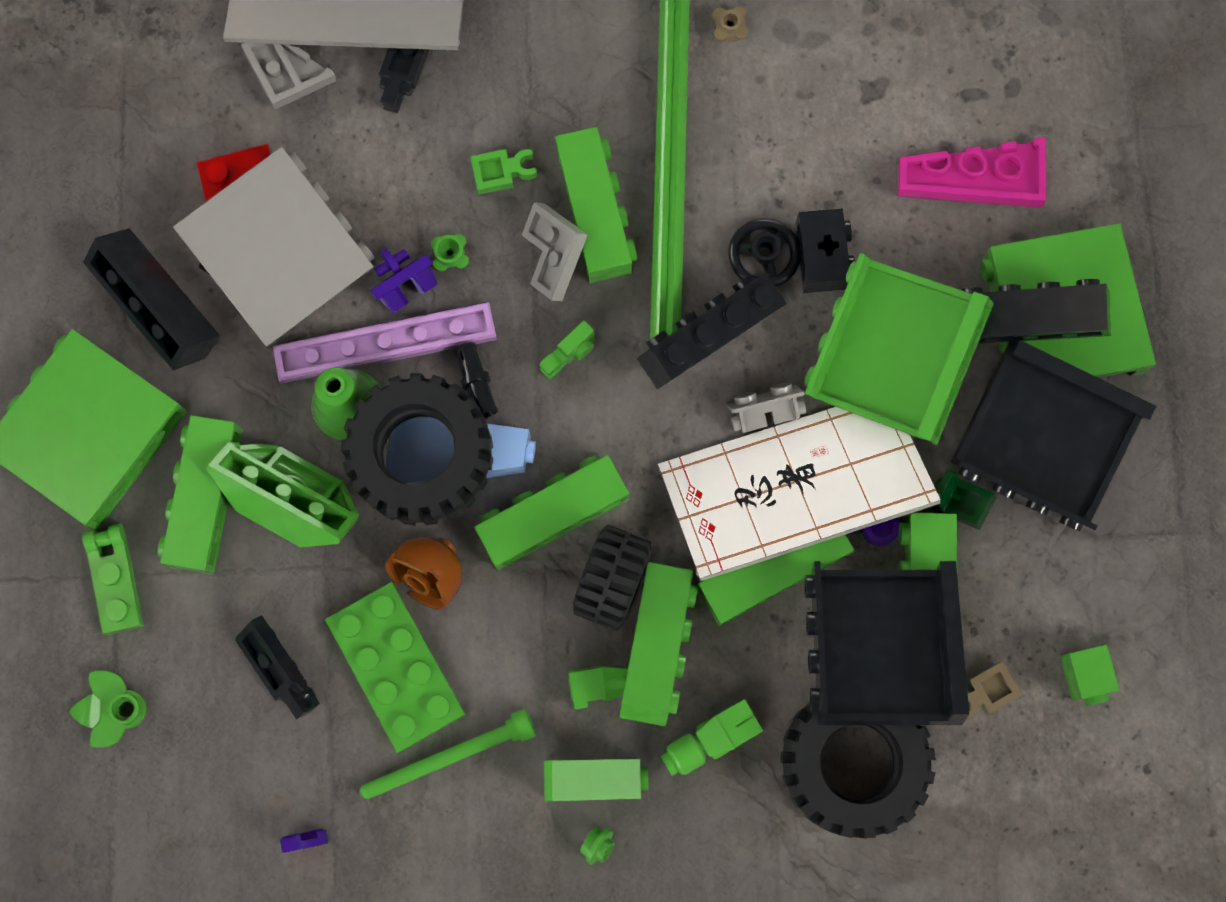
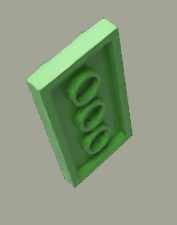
(395, 667)

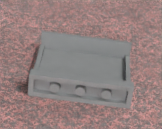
(275, 245)

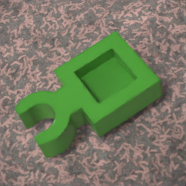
(495, 171)
(575, 345)

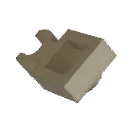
(991, 690)

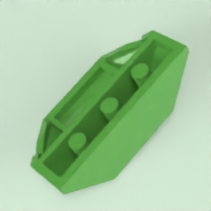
(284, 493)

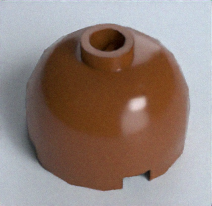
(427, 568)

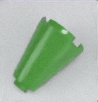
(336, 395)

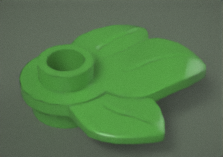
(105, 709)

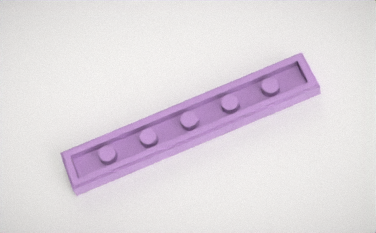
(384, 342)

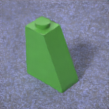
(594, 779)

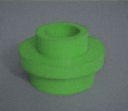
(597, 845)

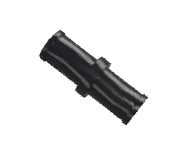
(474, 378)

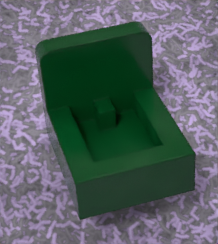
(964, 499)

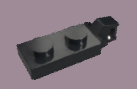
(400, 75)
(276, 667)

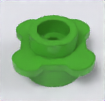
(449, 242)

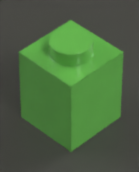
(1090, 674)

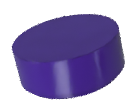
(882, 533)

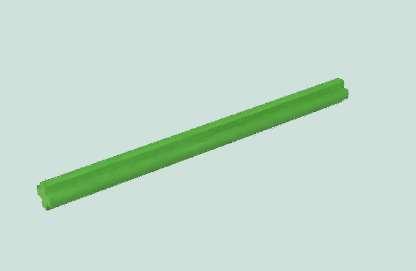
(670, 167)

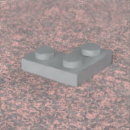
(560, 247)

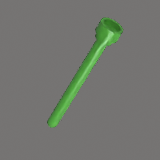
(516, 728)

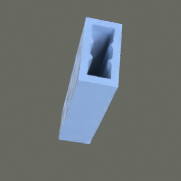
(425, 447)

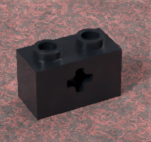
(821, 229)

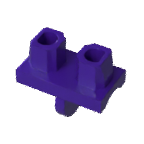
(417, 271)

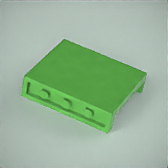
(1072, 257)
(897, 348)
(85, 429)

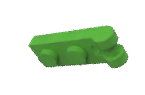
(113, 580)

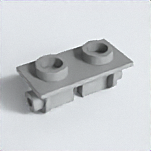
(752, 408)

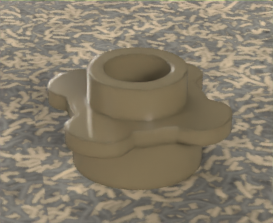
(730, 33)

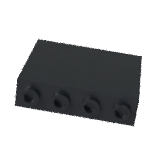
(1049, 434)
(886, 647)

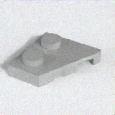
(286, 71)

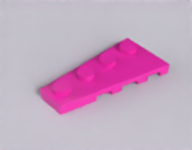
(997, 175)

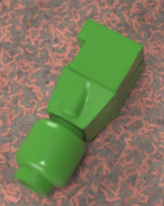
(596, 683)
(713, 739)

